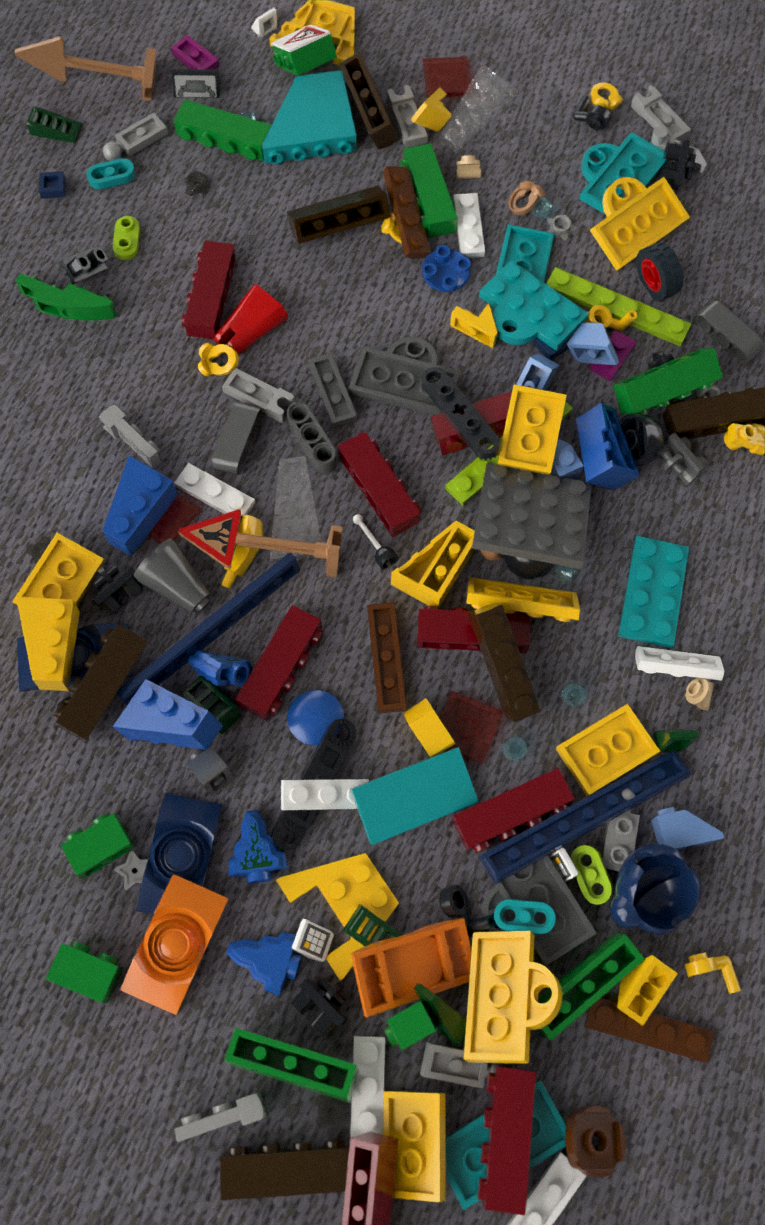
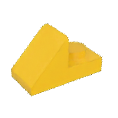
(432, 112)
(479, 328)

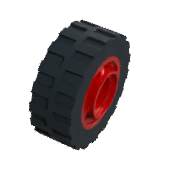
(660, 270)

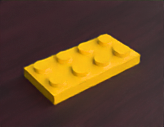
(524, 598)

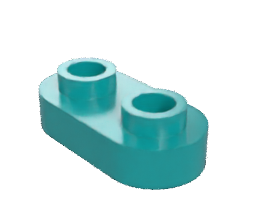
(110, 173)
(524, 916)

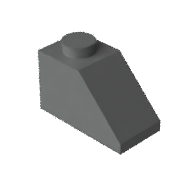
(210, 770)

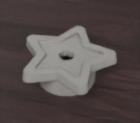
(561, 220)
(126, 870)

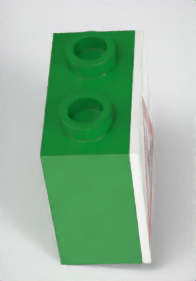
(304, 50)

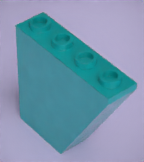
(312, 120)

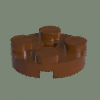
(578, 1143)

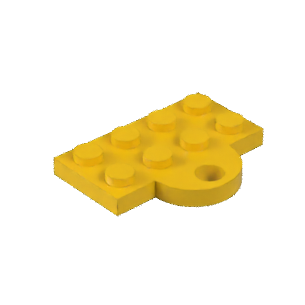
(637, 218)
(505, 997)

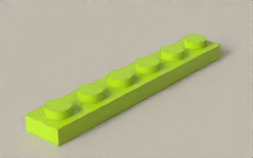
(648, 318)
(470, 480)

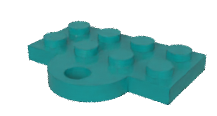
(631, 159)
(530, 308)

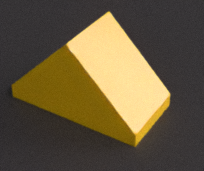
(428, 728)
(644, 988)

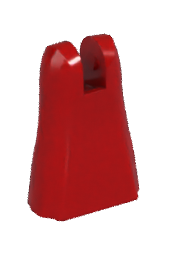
(251, 320)

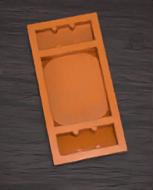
(174, 944)
(392, 967)

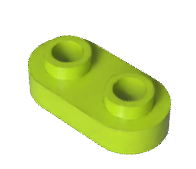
(126, 236)
(592, 874)

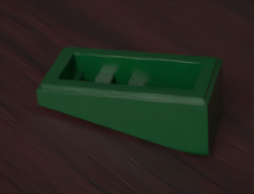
(38, 122)
(225, 714)
(674, 739)
(356, 921)
(445, 1018)

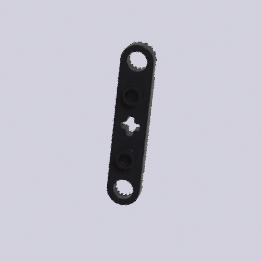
(470, 425)
(325, 764)

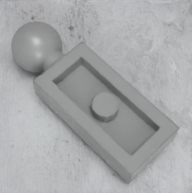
(136, 137)
(620, 837)
(448, 1065)

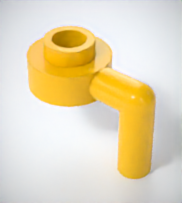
(604, 316)
(702, 964)

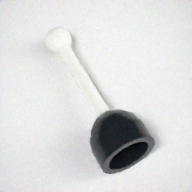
(383, 553)

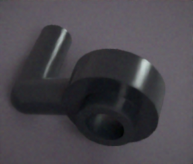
(596, 118)
(455, 904)

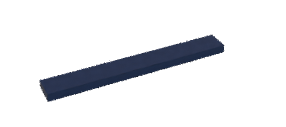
(213, 626)
(583, 817)

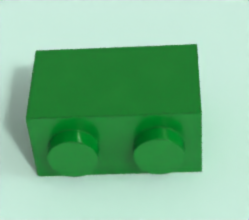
(97, 845)
(84, 972)
(409, 1026)

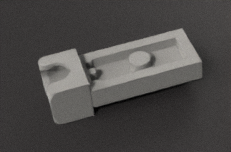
(403, 109)
(658, 113)
(258, 394)
(118, 425)
(248, 1110)

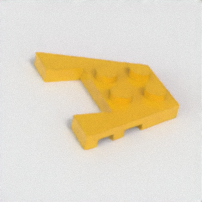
(327, 15)
(344, 887)

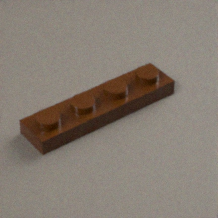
(406, 212)
(386, 658)
(656, 1032)

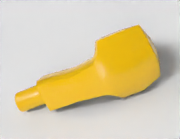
(243, 555)

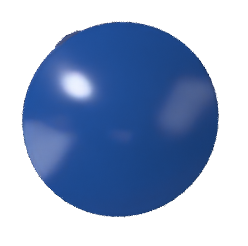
(446, 269)
(312, 714)

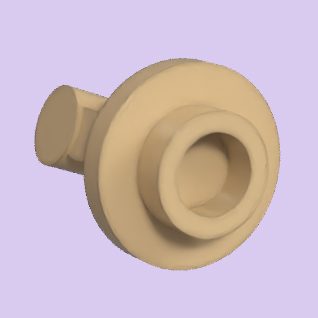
(468, 168)
(699, 693)

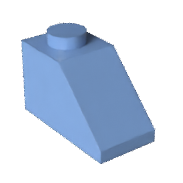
(592, 345)
(538, 372)
(566, 461)
(683, 829)

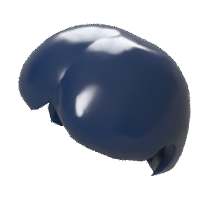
(655, 890)

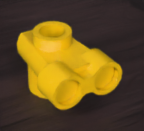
(746, 436)

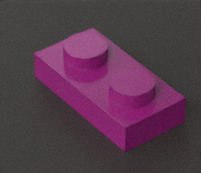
(193, 54)
(623, 346)

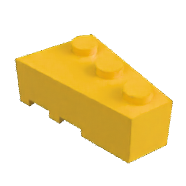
(436, 567)
(49, 639)

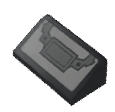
(196, 83)

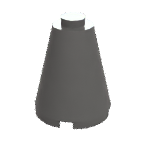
(173, 577)

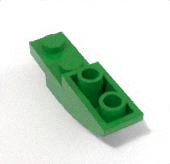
(70, 303)

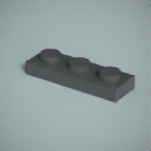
(332, 390)

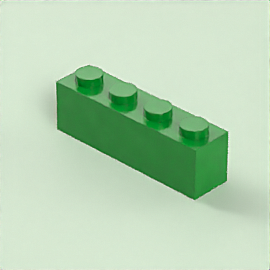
(221, 129)
(430, 190)
(668, 381)
(591, 980)
(292, 1065)

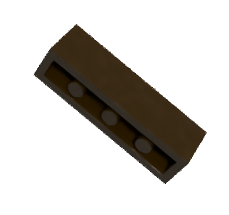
(369, 101)
(338, 214)
(714, 414)
(504, 662)
(100, 683)
(283, 1172)

